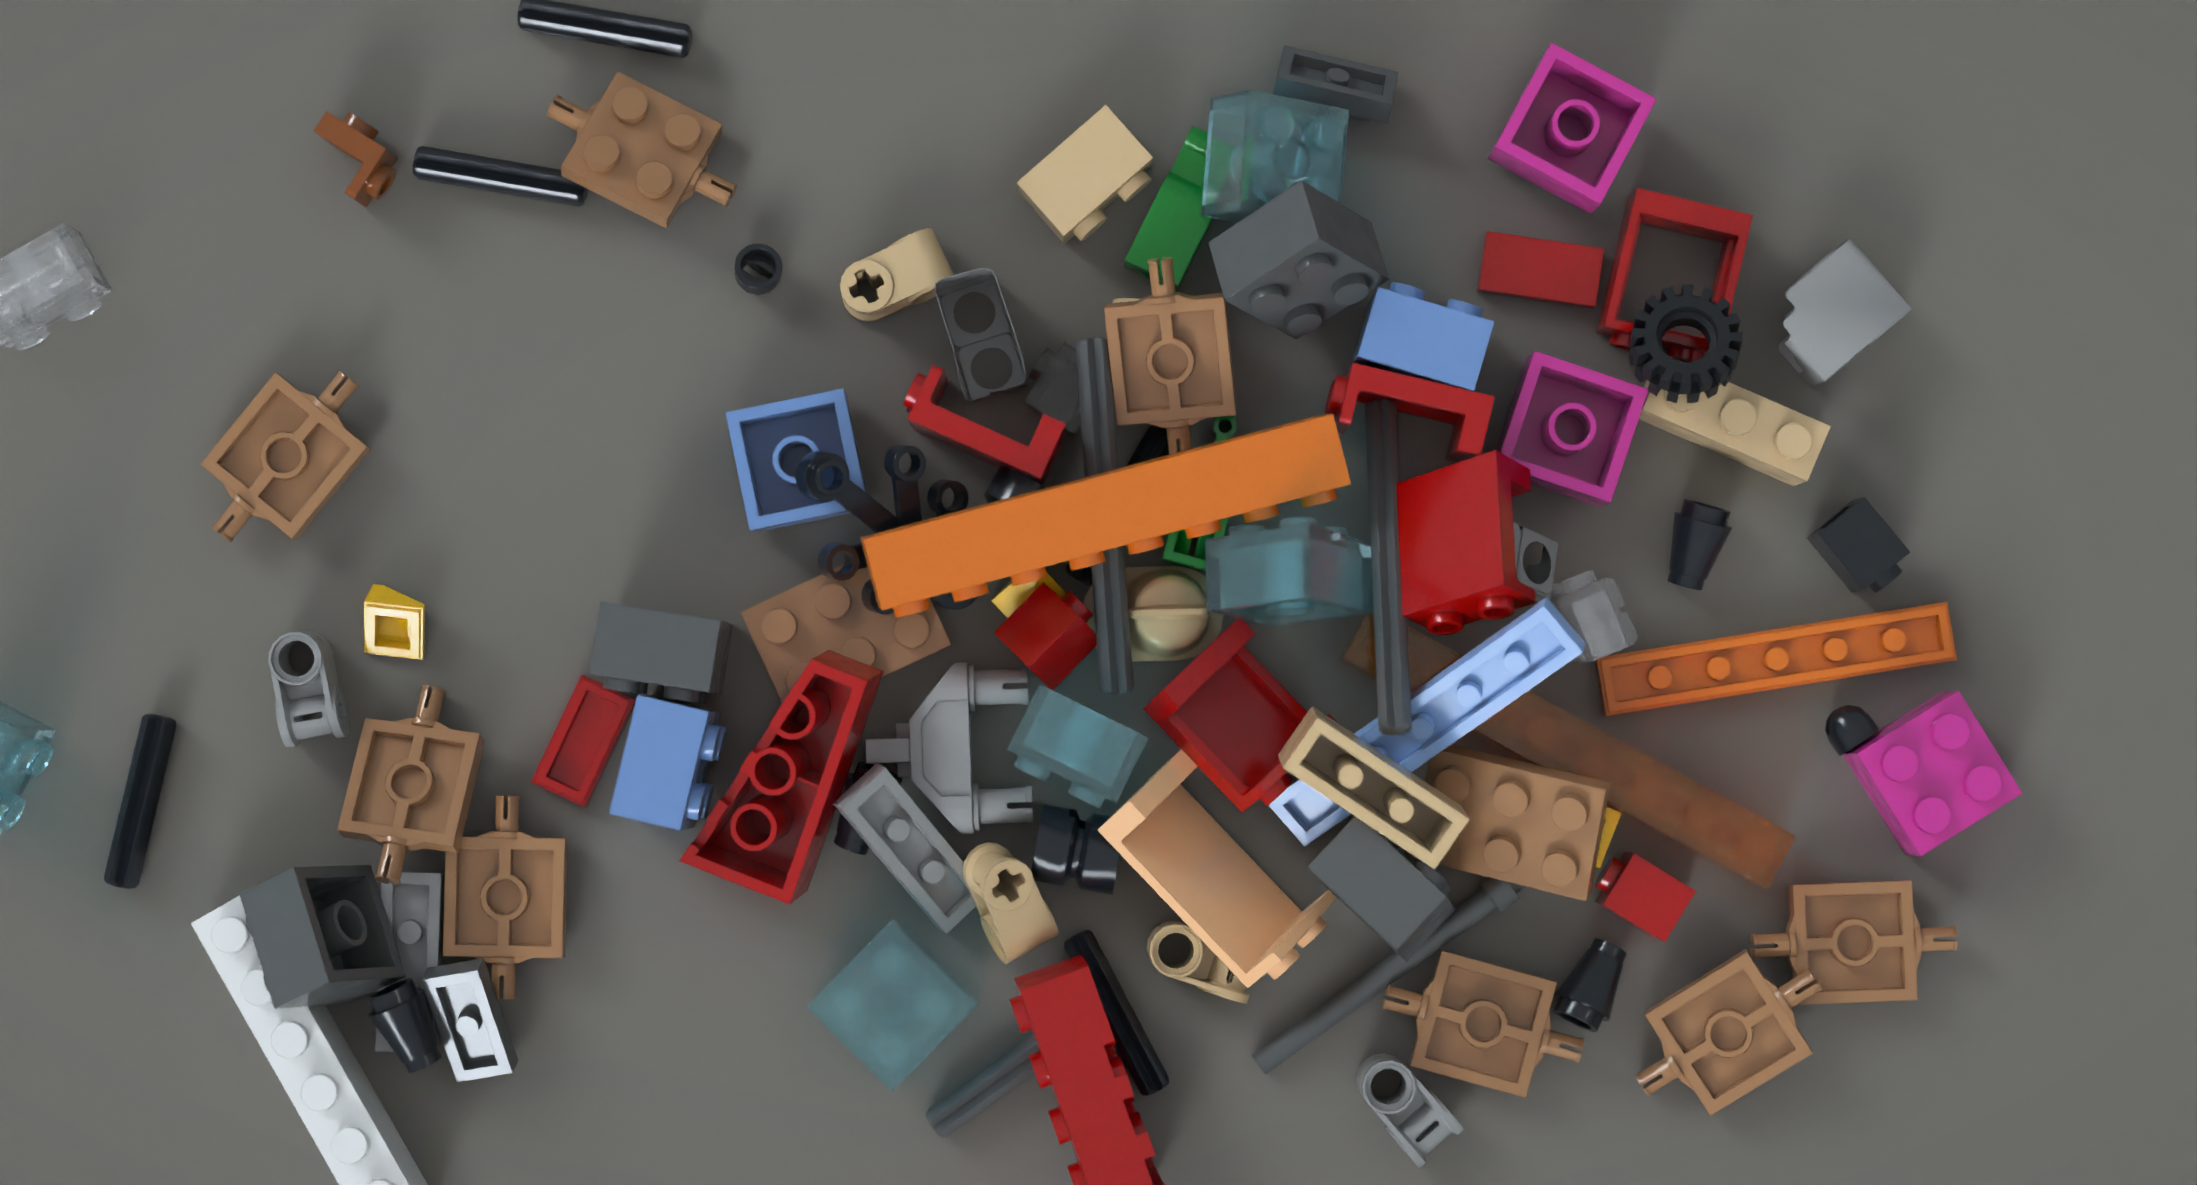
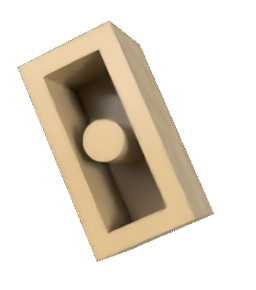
(1087, 176)

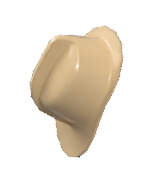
(1166, 613)

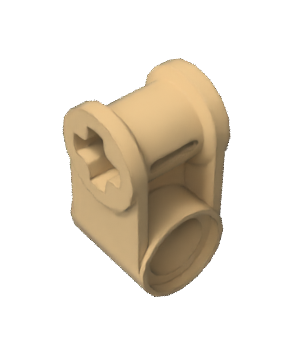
(905, 272)
(1007, 901)
(1199, 968)

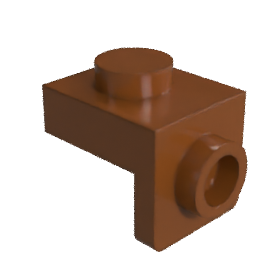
(356, 139)

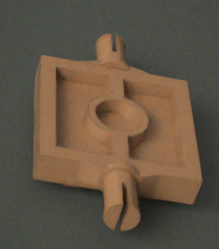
(642, 150)
(1170, 358)
(285, 456)
(411, 785)
(506, 897)
(1855, 940)
(1482, 1023)
(1728, 1032)

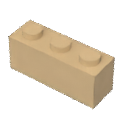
(1743, 429)
(1373, 787)

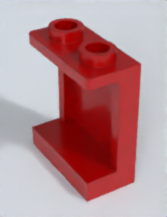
(1462, 408)
(976, 440)
(1461, 543)
(1231, 718)

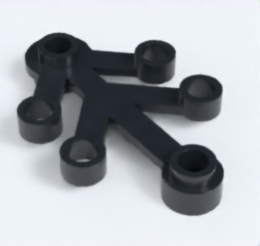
(872, 513)

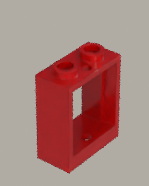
(1684, 217)

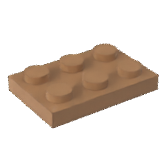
(832, 617)
(1524, 820)

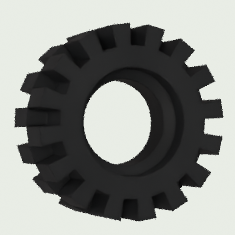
(1691, 311)

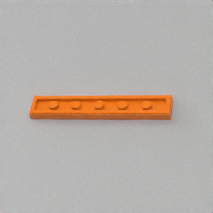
(1775, 658)

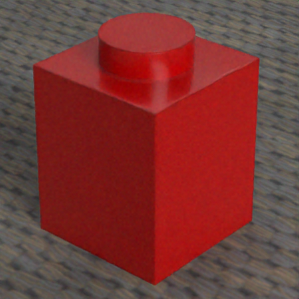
(1049, 634)
(1642, 895)

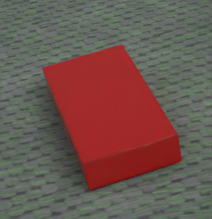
(1540, 270)
(584, 741)

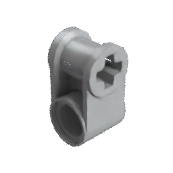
(307, 693)
(1412, 1114)

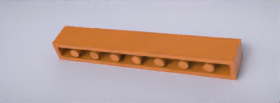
(1105, 512)

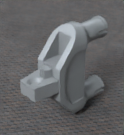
(938, 748)

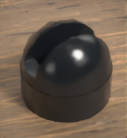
(764, 261)
(1848, 728)

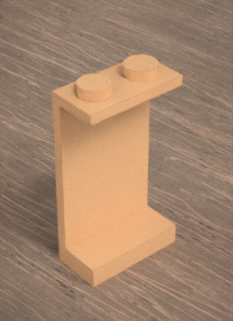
(1210, 877)

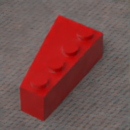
(782, 800)
(1085, 1076)

